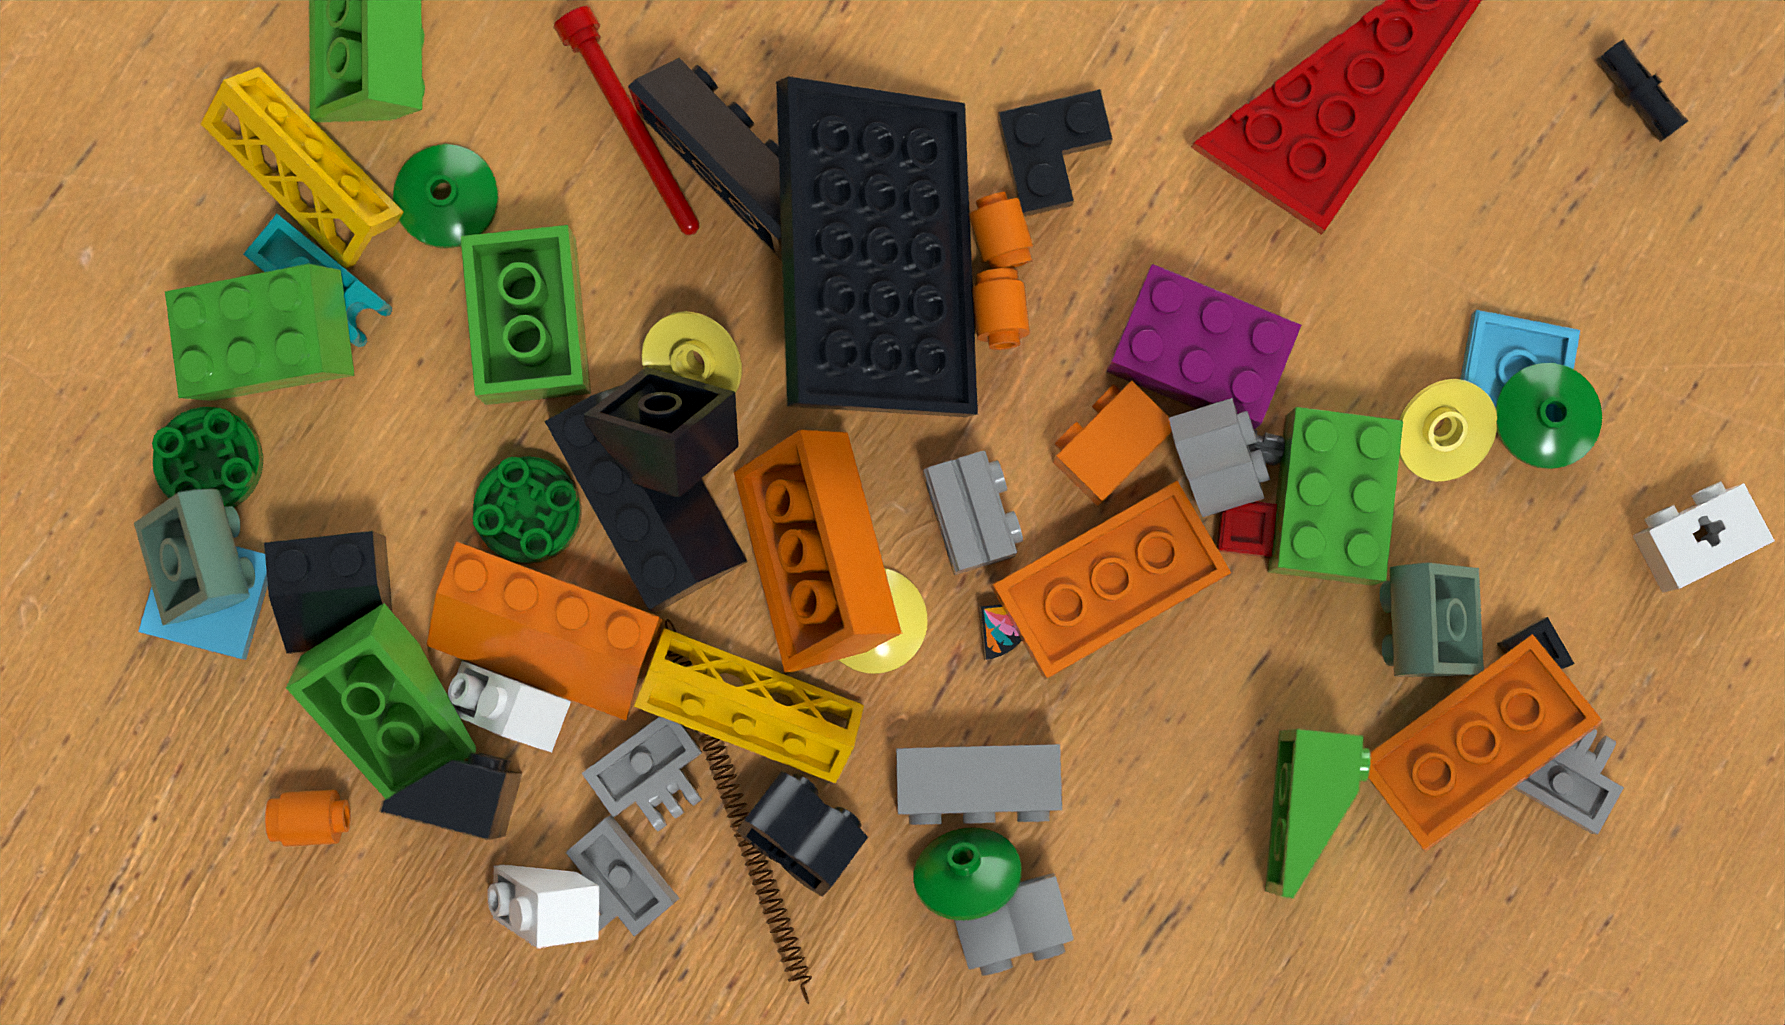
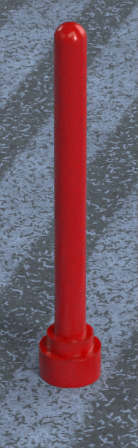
(580, 32)

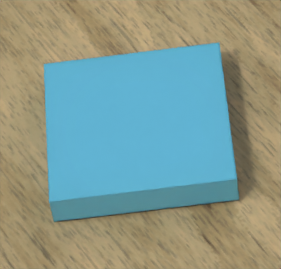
(1506, 344)
(223, 631)

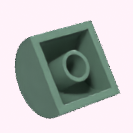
(194, 556)
(1433, 620)

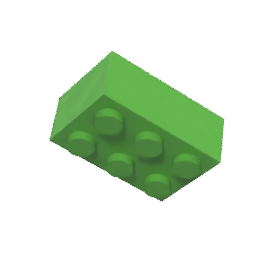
(525, 315)
(259, 333)
(1336, 496)

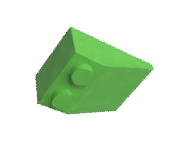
(381, 702)
(1312, 791)

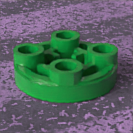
(208, 452)
(527, 510)

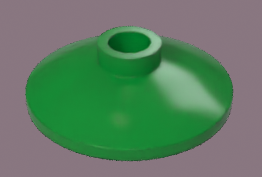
(463, 213)
(1524, 422)
(972, 888)

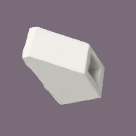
(507, 706)
(545, 904)

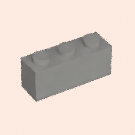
(979, 782)

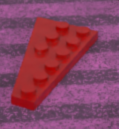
(1333, 112)

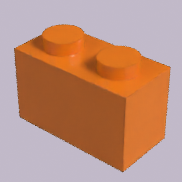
(1112, 443)

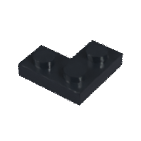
(1038, 139)

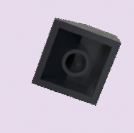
(666, 429)
(325, 584)
(462, 797)

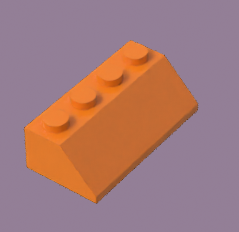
(816, 550)
(542, 631)

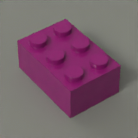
(1202, 345)

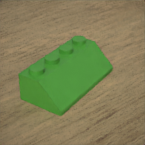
(365, 59)

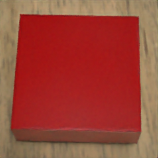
(1248, 529)

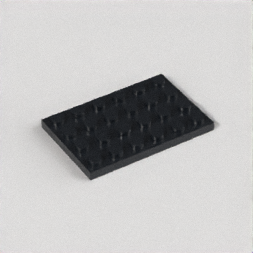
(875, 250)

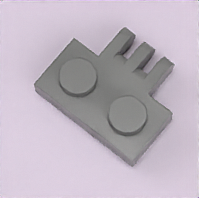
(647, 772)
(1574, 785)
(625, 877)

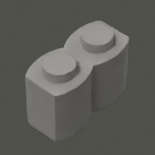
(1218, 456)
(1028, 923)

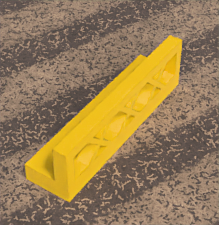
(302, 155)
(748, 713)

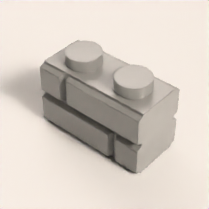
(971, 511)

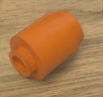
(1001, 231)
(1000, 308)
(307, 818)

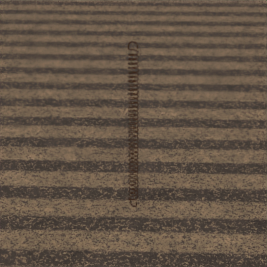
(745, 853)

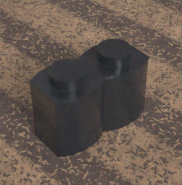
(803, 832)

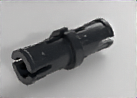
(1642, 90)

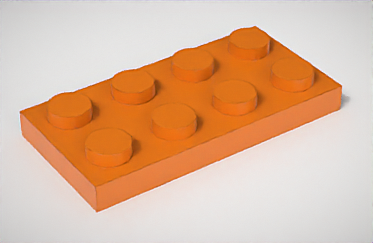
(1110, 579)
(1480, 742)

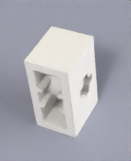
(1732, 529)

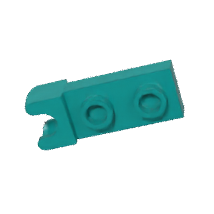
(284, 247)

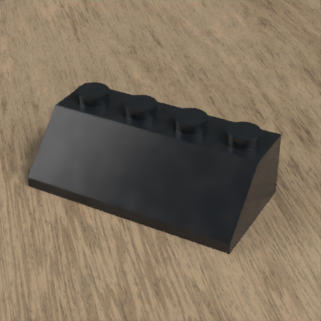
(714, 143)
(663, 540)

